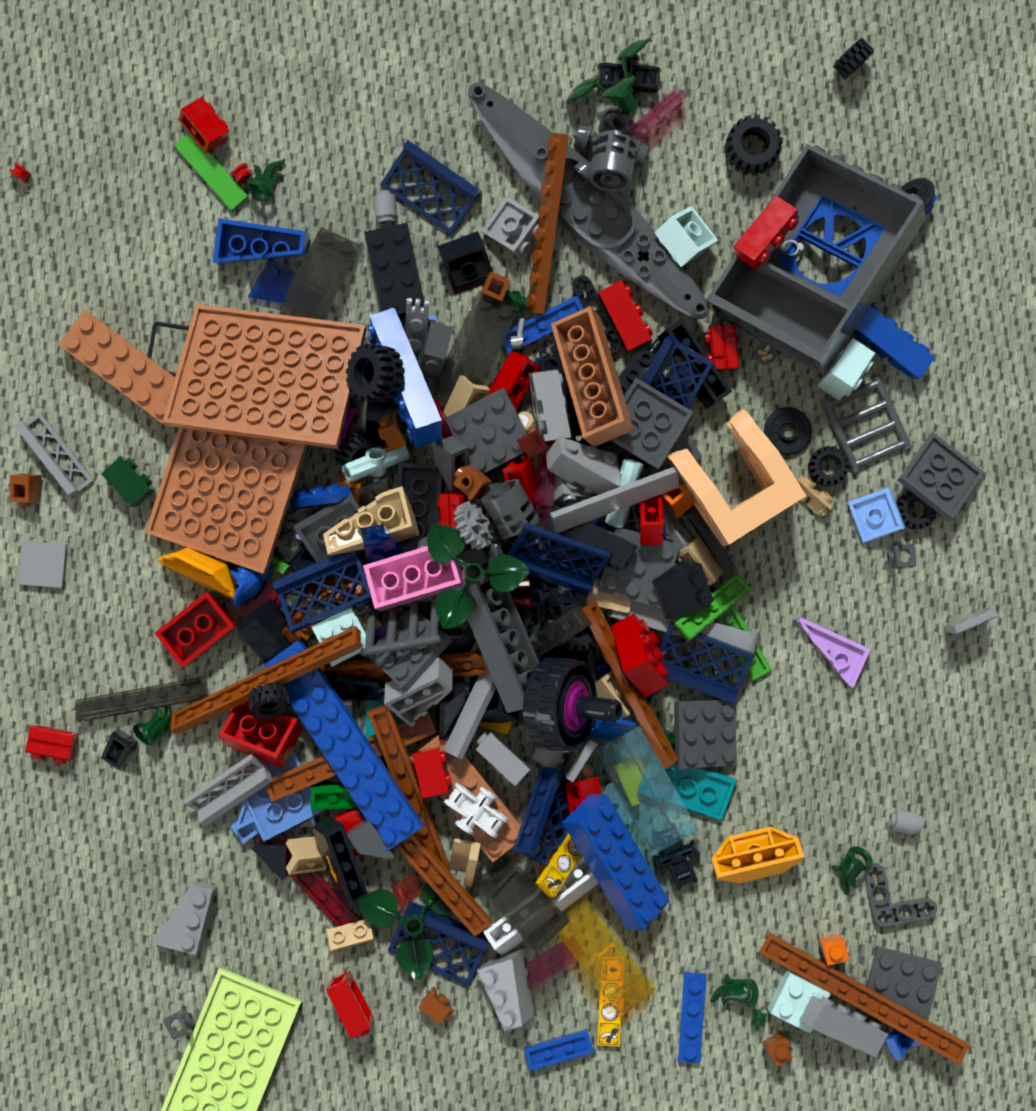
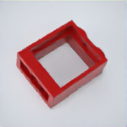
(350, 1005)

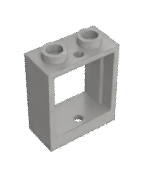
(502, 757)

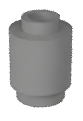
(385, 207)
(905, 822)

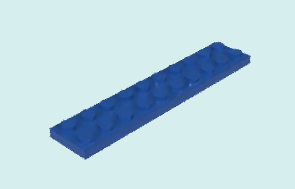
(350, 753)

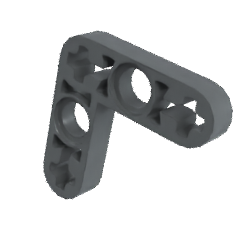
(886, 904)

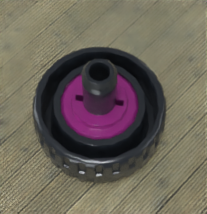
(564, 704)

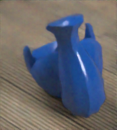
(248, 583)

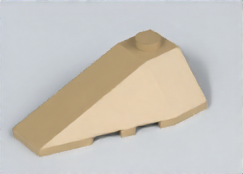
(389, 508)

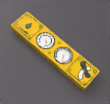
(558, 868)
(608, 1023)

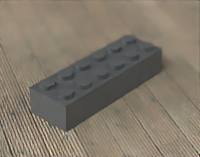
(501, 641)

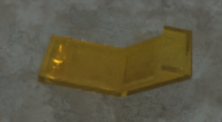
(604, 957)

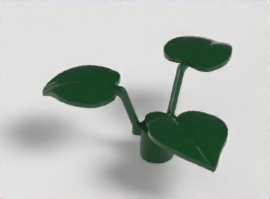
(620, 92)
(453, 606)
(412, 955)

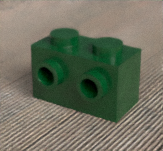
(128, 481)

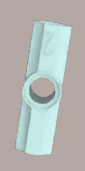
(374, 463)
(629, 473)

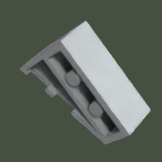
(549, 404)
(584, 464)
(426, 691)
(189, 920)
(508, 989)

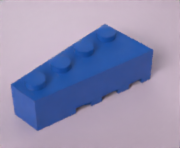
(252, 242)
(891, 342)

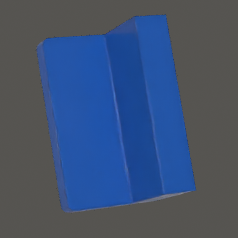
(610, 729)

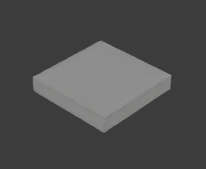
(42, 564)
(971, 620)
(578, 759)

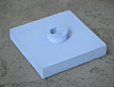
(876, 515)

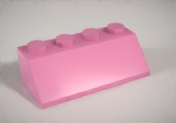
(410, 578)

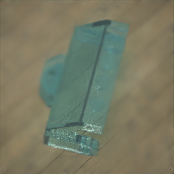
(644, 791)

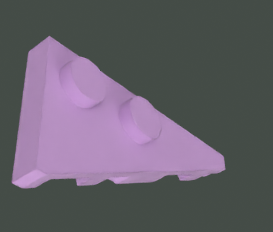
(843, 654)

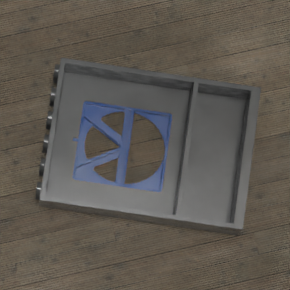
(810, 317)

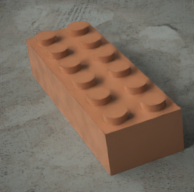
(119, 364)
(592, 377)
(466, 773)

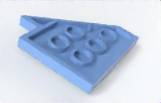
(280, 815)

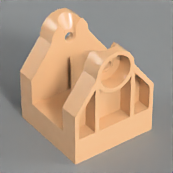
(777, 483)

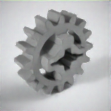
(473, 525)

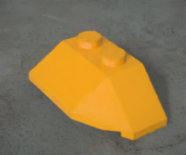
(202, 570)
(756, 855)

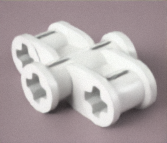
(483, 814)

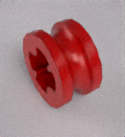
(20, 172)
(241, 173)

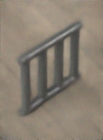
(895, 423)
(413, 641)

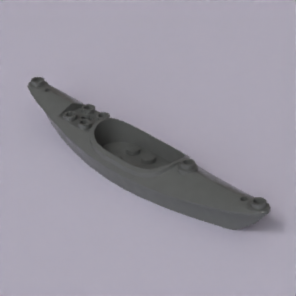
(594, 216)

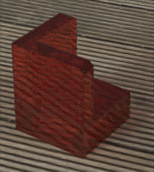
(531, 444)
(407, 889)

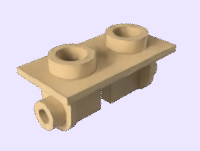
(819, 499)
(350, 934)

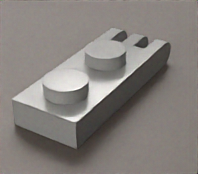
(416, 323)

